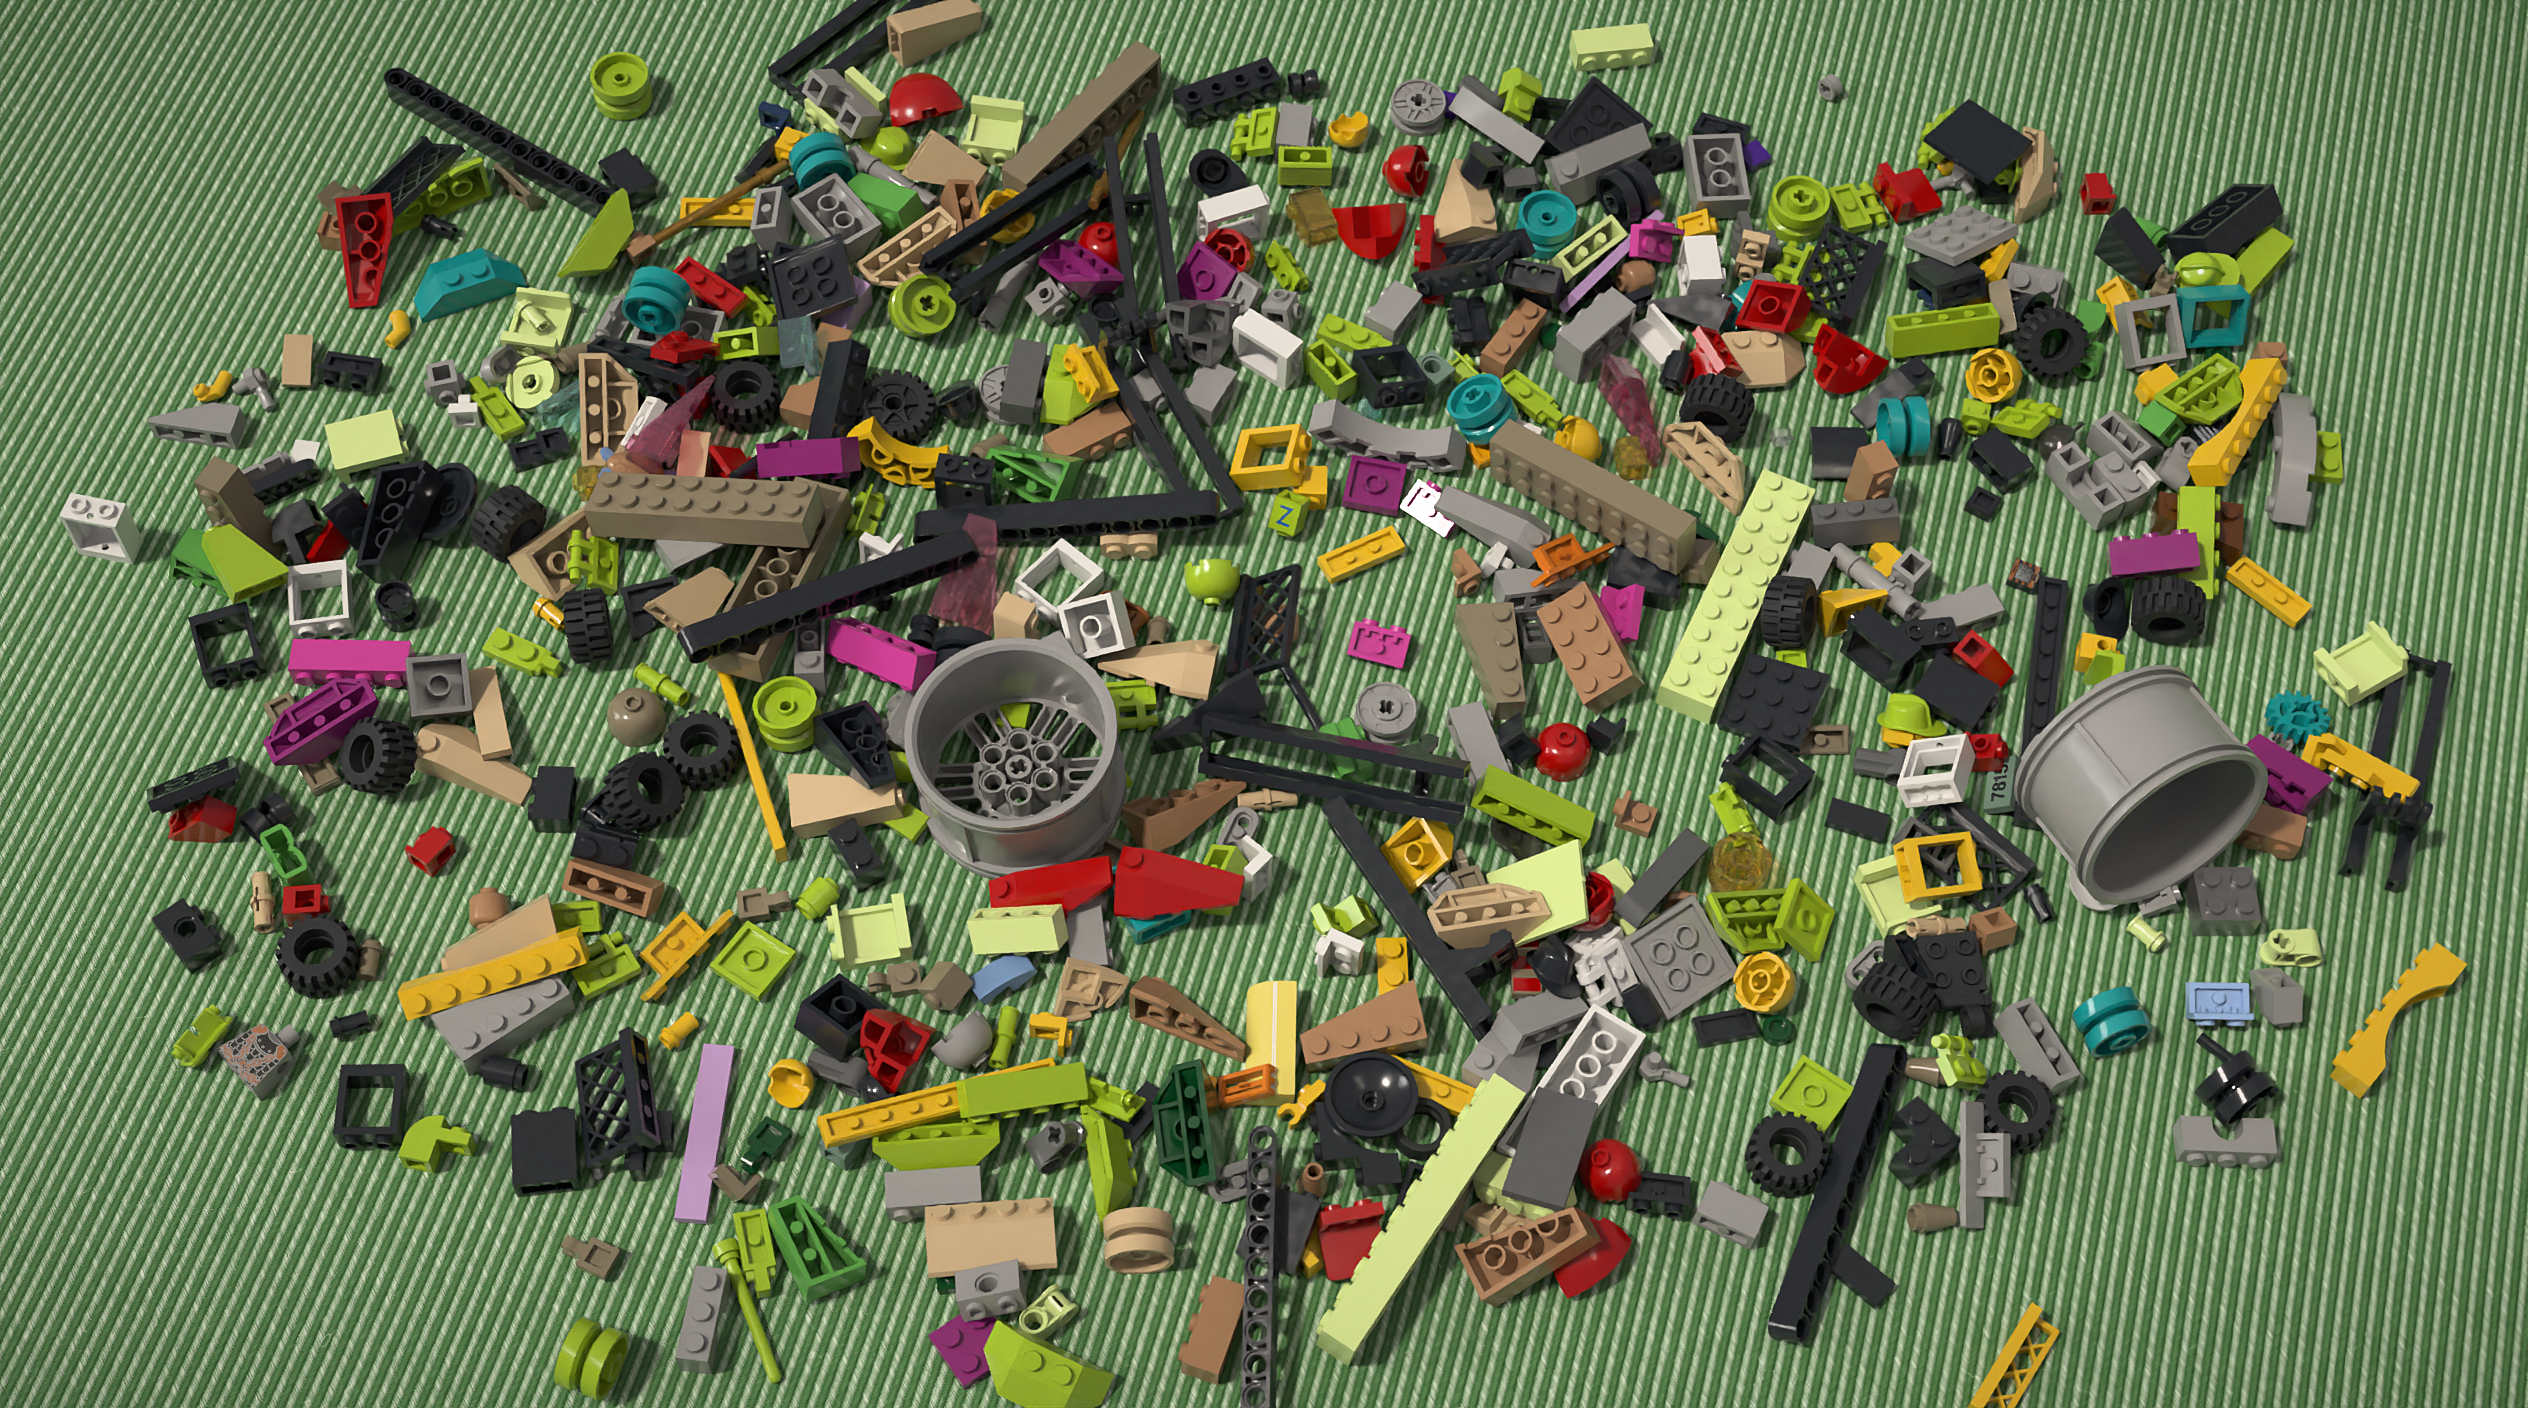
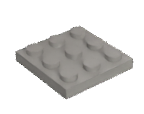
(1960, 235)
(1679, 956)

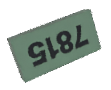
(2000, 787)

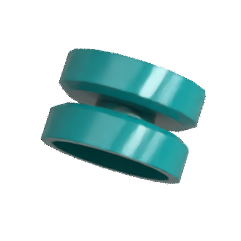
(818, 158)
(1548, 222)
(656, 300)
(1481, 407)
(1904, 425)
(2112, 1021)

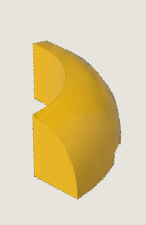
(895, 459)

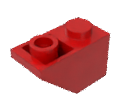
(1982, 658)
(202, 821)

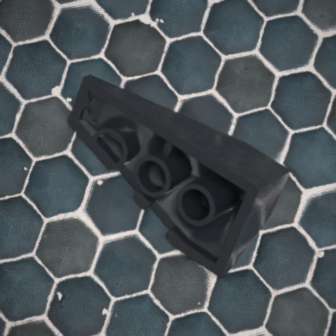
(1236, 697)
(855, 744)

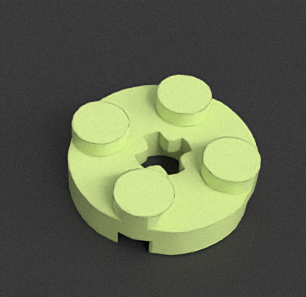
(528, 369)

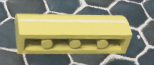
(1272, 1036)

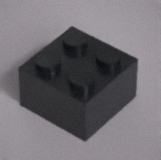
(835, 1016)

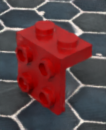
(1905, 193)
(1347, 1236)

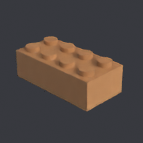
(1590, 648)

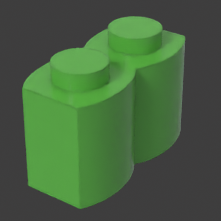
(286, 856)

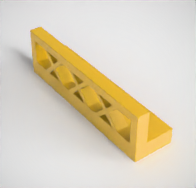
(2006, 1359)

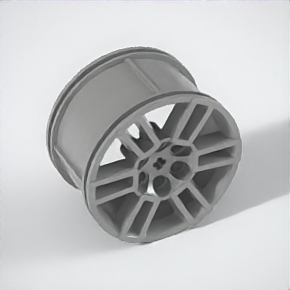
(2139, 784)
(1045, 826)

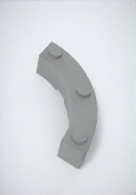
(1428, 448)
(2294, 458)

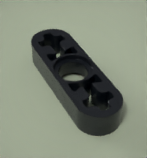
(295, 477)

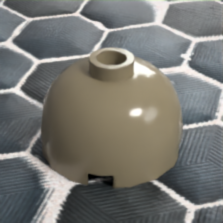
(636, 717)

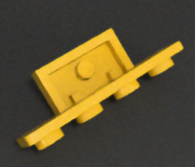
(1995, 265)
(2369, 771)
(675, 945)

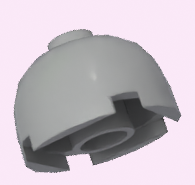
(965, 1043)

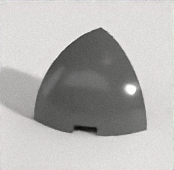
(1203, 327)

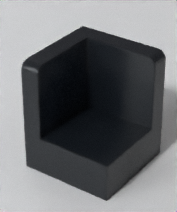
(1605, 734)
(1516, 740)

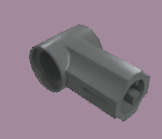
(1475, 86)
(1879, 763)
(845, 1074)

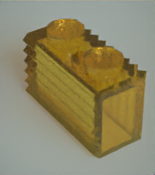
(1312, 217)

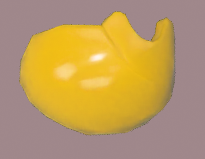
(1349, 131)
(790, 1082)

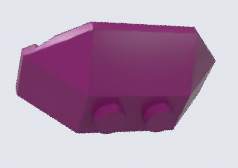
(1079, 268)
(320, 722)

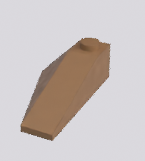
(1172, 818)
(1168, 1010)

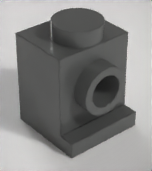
(1518, 183)

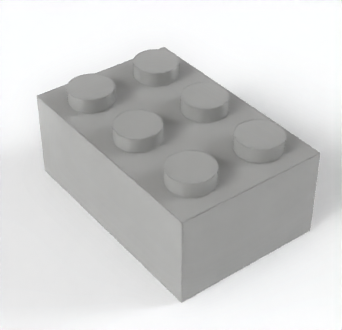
(1716, 174)
(1593, 334)

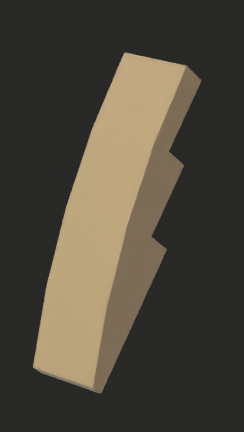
(489, 713)

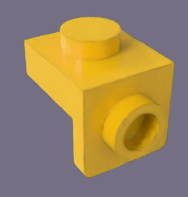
(1050, 1027)

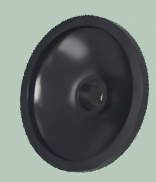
(453, 502)
(1374, 1079)

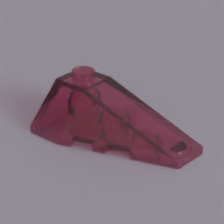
(1626, 395)
(659, 436)
(970, 593)

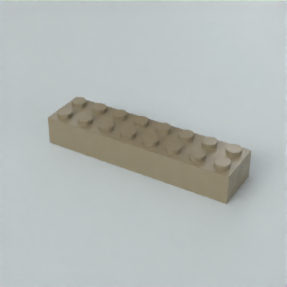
(1088, 118)
(1593, 497)
(705, 509)
(778, 570)

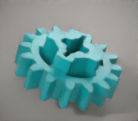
(2296, 716)

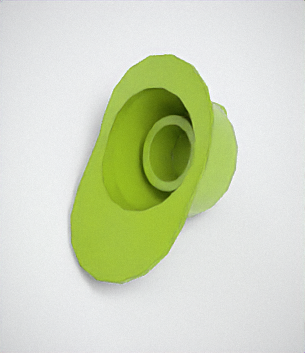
(891, 146)
(2207, 270)
(1910, 714)

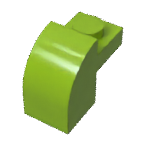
(1520, 92)
(1349, 917)
(428, 1139)

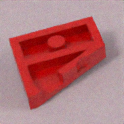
(680, 348)

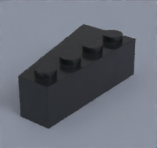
(396, 517)

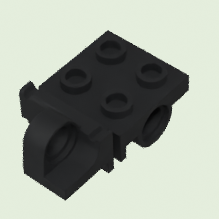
(1959, 980)

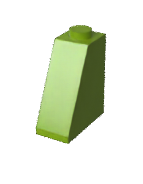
(241, 563)

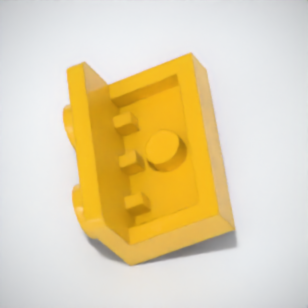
(1090, 373)

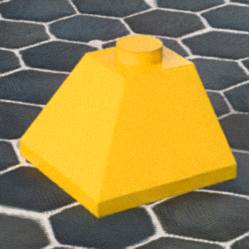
(1839, 605)
(1418, 851)

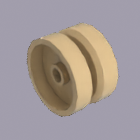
(1138, 1240)

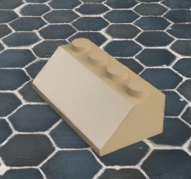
(989, 1234)

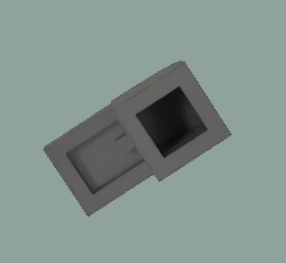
(1743, 222)

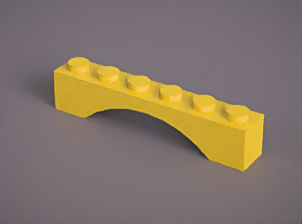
(2220, 456)
(469, 983)
(2366, 1059)

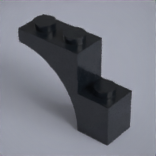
(1373, 1171)

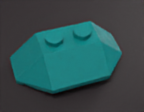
(465, 283)

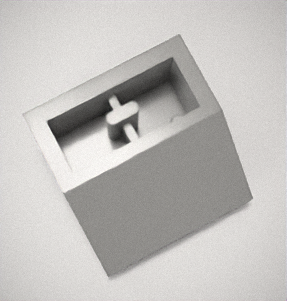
(2033, 279)
(2122, 434)

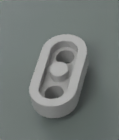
(499, 364)
(1233, 833)
(1862, 963)
(1235, 1182)

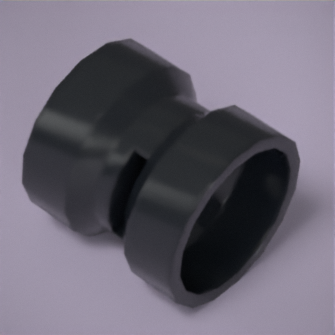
(1303, 83)
(923, 630)

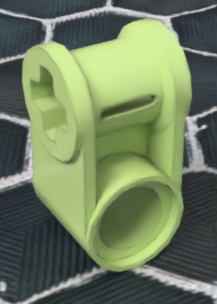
(2291, 948)
(1049, 1310)

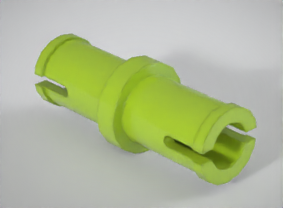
(661, 684)
(1003, 1037)

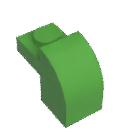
(2092, 316)

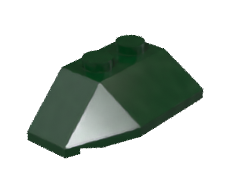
(1189, 1125)

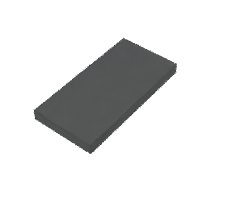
(1550, 1149)

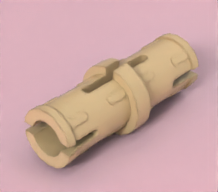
(1267, 799)
(262, 902)
(1934, 926)

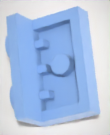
(2218, 1001)

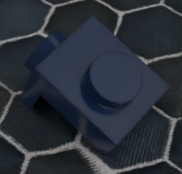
(775, 117)

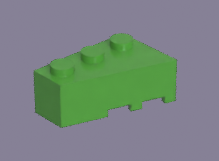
(890, 203)
(1035, 473)
(192, 563)
(812, 1251)

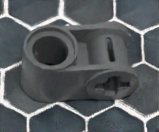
(1055, 1144)

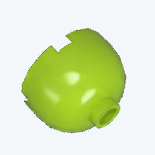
(1212, 580)

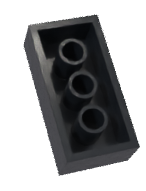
(2226, 221)

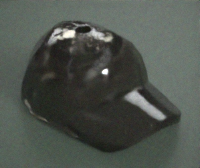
(2055, 438)
(1514, 840)

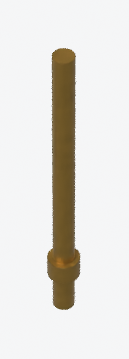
(762, 177)
(1100, 188)

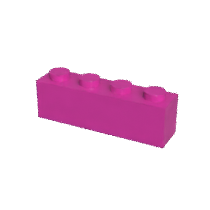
(880, 653)
(326, 659)

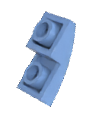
(998, 975)

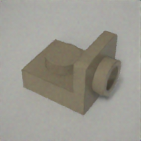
(334, 190)
(729, 1182)

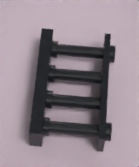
(1473, 263)

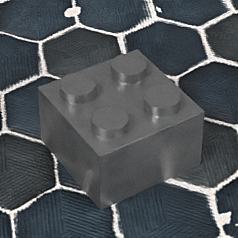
(438, 686)
(2222, 901)

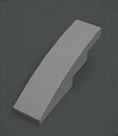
(1497, 125)

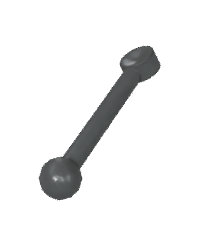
(597, 1174)

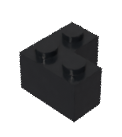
(1926, 1143)

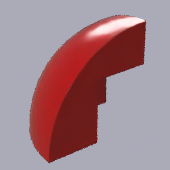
(921, 98)
(1371, 229)
(1844, 362)
(893, 1046)
(1595, 1262)

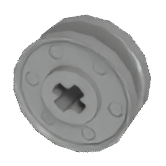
(1418, 107)
(990, 393)
(1386, 713)

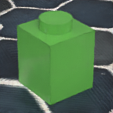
(2161, 423)

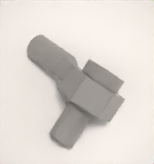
(1957, 180)
(256, 381)
(1653, 1069)

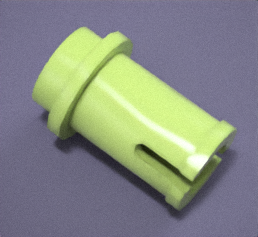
(526, 310)
(2146, 934)

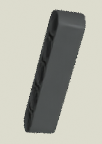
(1661, 878)

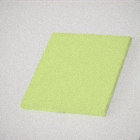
(1558, 878)

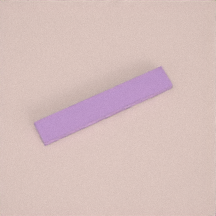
(1601, 269)
(704, 1133)

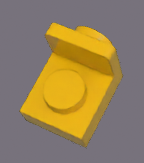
(1698, 224)
(2317, 746)

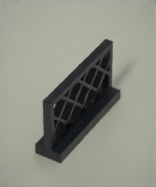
(414, 172)
(1861, 279)
(640, 362)
(1247, 622)
(1987, 840)
(636, 1090)

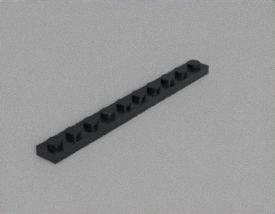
(2042, 669)

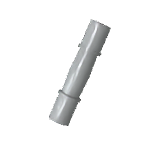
(873, 166)
(1010, 285)
(1868, 577)

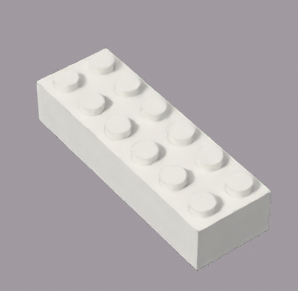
(1586, 1066)

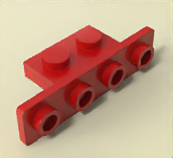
(1430, 252)

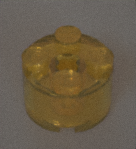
(1739, 863)

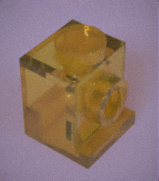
(1631, 459)
(586, 480)

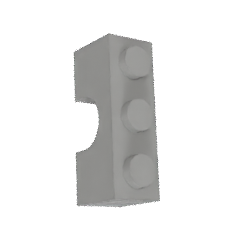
(856, 114)
(2069, 472)
(2199, 1144)
(698, 1334)

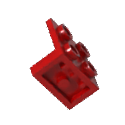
(1712, 356)

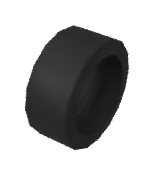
(1424, 1151)

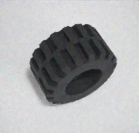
(2065, 356)
(1718, 404)
(749, 413)
(507, 522)
(2168, 610)
(1789, 612)
(588, 625)
(698, 730)
(378, 756)
(625, 798)
(306, 938)
(1894, 1001)
(2027, 1095)
(1790, 1132)

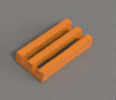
(1246, 1091)

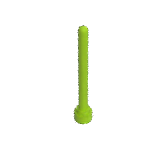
(727, 1253)

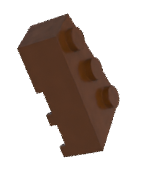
(2230, 519)

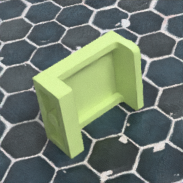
(825, 117)
(994, 129)
(554, 307)
(366, 443)
(2362, 664)
(1884, 897)
(870, 935)

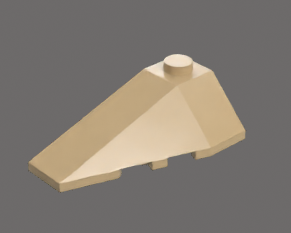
(1463, 209)
(544, 558)
(1183, 665)
(456, 757)

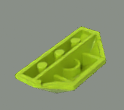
(602, 240)
(2204, 392)
(1061, 397)
(1747, 918)
(938, 1144)
(1107, 1163)
(1042, 1373)

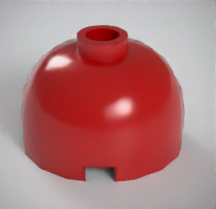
(1406, 170)
(1101, 240)
(1233, 247)
(1563, 752)
(1600, 902)
(1609, 1170)

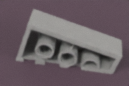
(502, 1020)

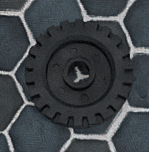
(905, 393)

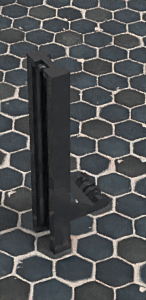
(828, 34)
(1120, 205)
(980, 282)
(1143, 338)
(1413, 757)
(2411, 813)
(1455, 971)

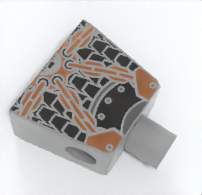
(260, 1057)

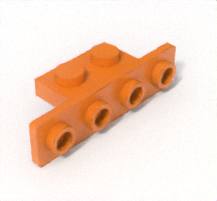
(1563, 557)

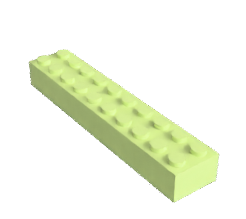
(1734, 597)
(1418, 1222)

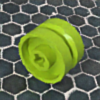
(621, 85)
(1798, 209)
(918, 292)
(786, 713)
(591, 1358)

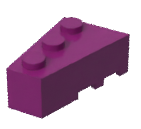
(809, 457)
(2153, 555)
(2291, 781)

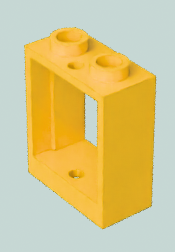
(1245, 466)
(1912, 874)

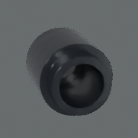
(1675, 371)
(1640, 1006)
(504, 1072)

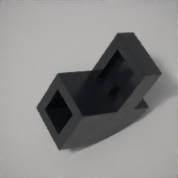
(1483, 164)
(293, 526)
(636, 1160)

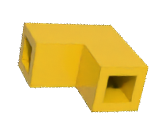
(1884, 556)

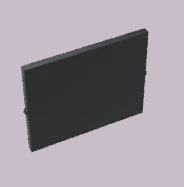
(1977, 141)

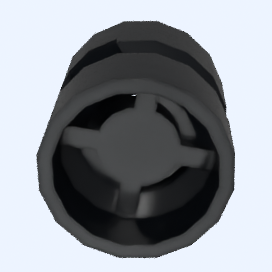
(1102, 310)
(397, 606)
(270, 813)

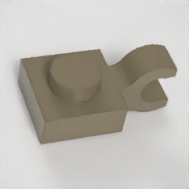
(2163, 283)
(1465, 875)
(757, 904)
(901, 980)
(594, 1257)

